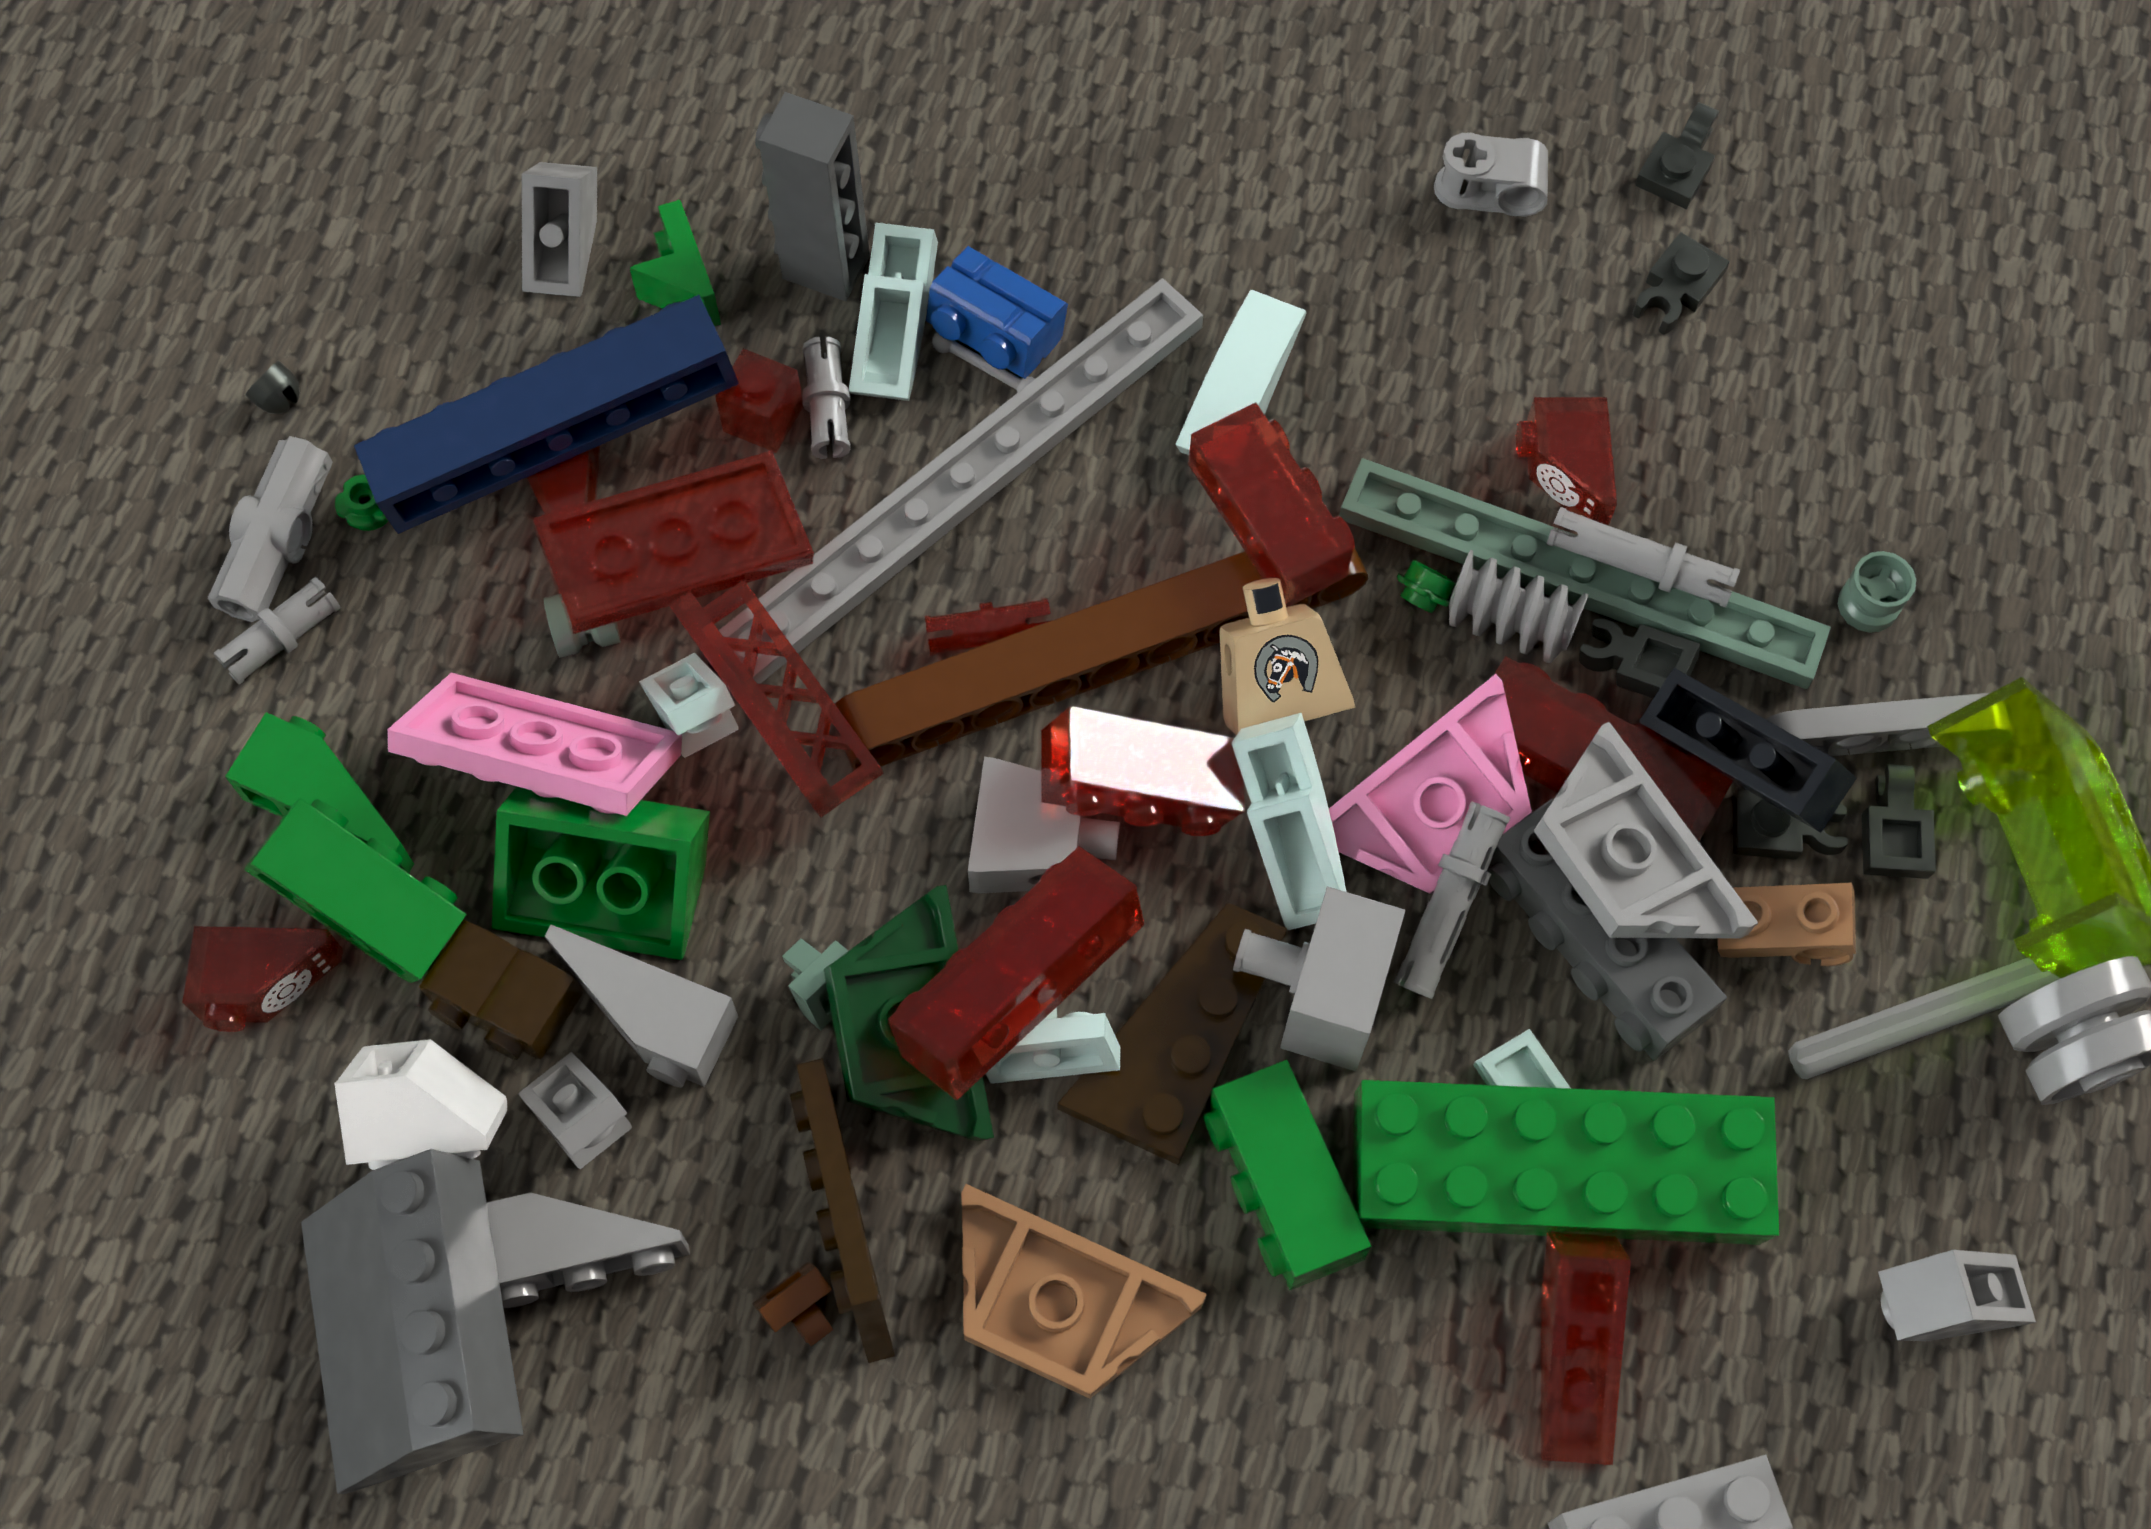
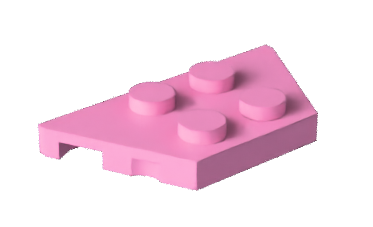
(1419, 798)

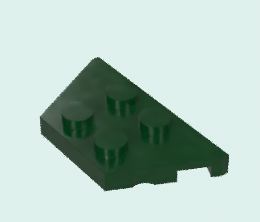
(867, 990)

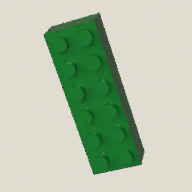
(1565, 1162)

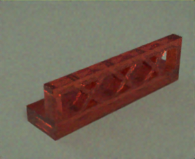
(754, 701)

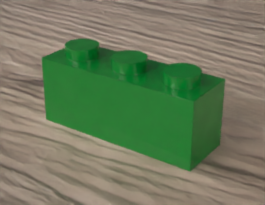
(357, 889)
(1286, 1176)

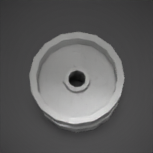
(2086, 1029)

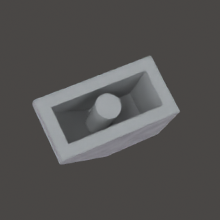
(557, 227)
(1954, 1295)

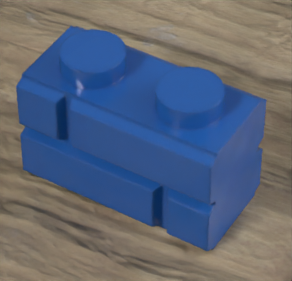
(995, 312)

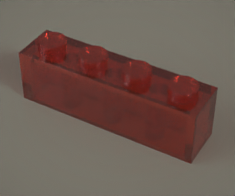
(1558, 726)
(1016, 972)

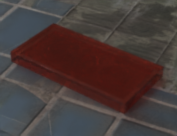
(672, 539)

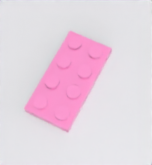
(536, 743)

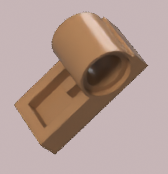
(1798, 923)

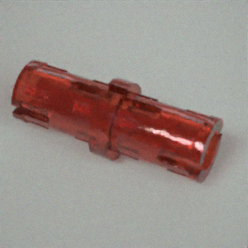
(982, 625)

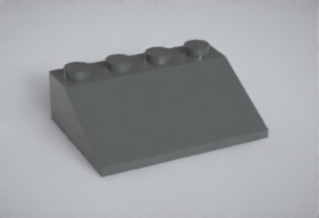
(409, 1320)

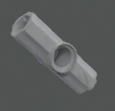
(270, 529)

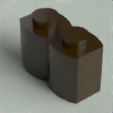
(500, 991)

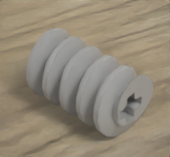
(1514, 608)

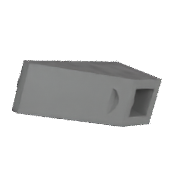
(558, 1242)

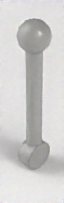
(944, 346)

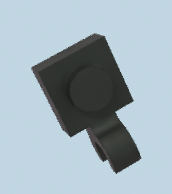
(1680, 165)
(1894, 834)

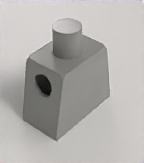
(1023, 837)

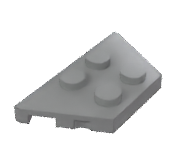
(1635, 853)

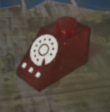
(1571, 453)
(253, 972)

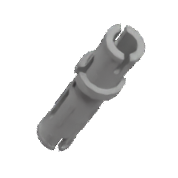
(1643, 557)
(1455, 890)

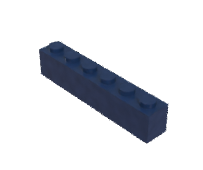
(546, 414)

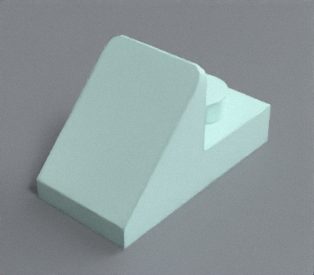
(691, 703)
(1061, 1048)

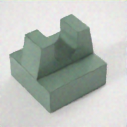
(809, 979)

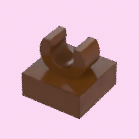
(795, 1302)

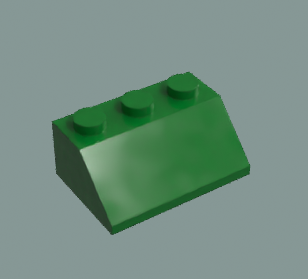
(599, 873)

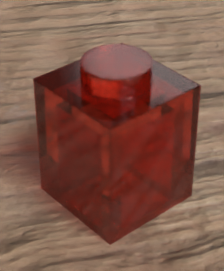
(762, 403)

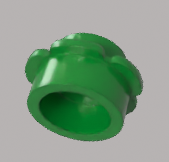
(348, 506)
(1425, 587)

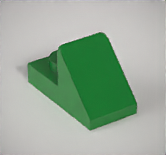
(678, 270)

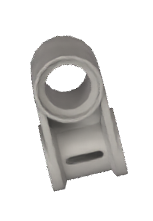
(1500, 175)

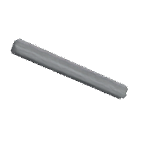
(1916, 1018)

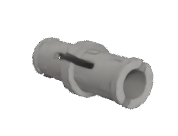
(826, 398)
(277, 630)

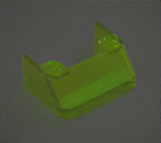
(2062, 825)

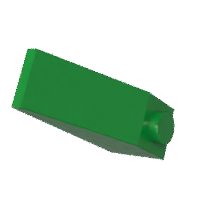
(293, 763)

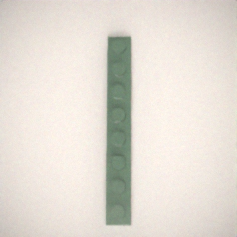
(1454, 524)

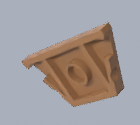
(1060, 1298)

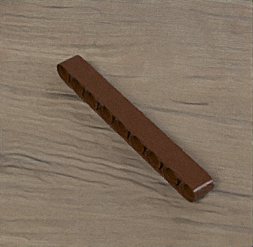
(1059, 659)

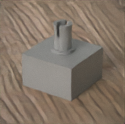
(1333, 976)

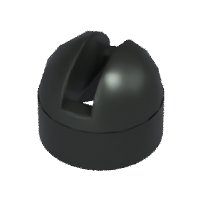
(274, 389)

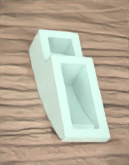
(893, 311)
(1246, 362)
(1289, 816)

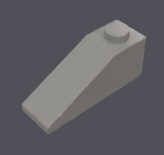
(661, 1015)

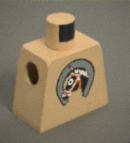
(1278, 662)

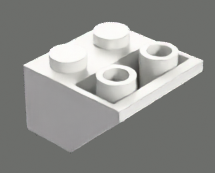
(414, 1100)

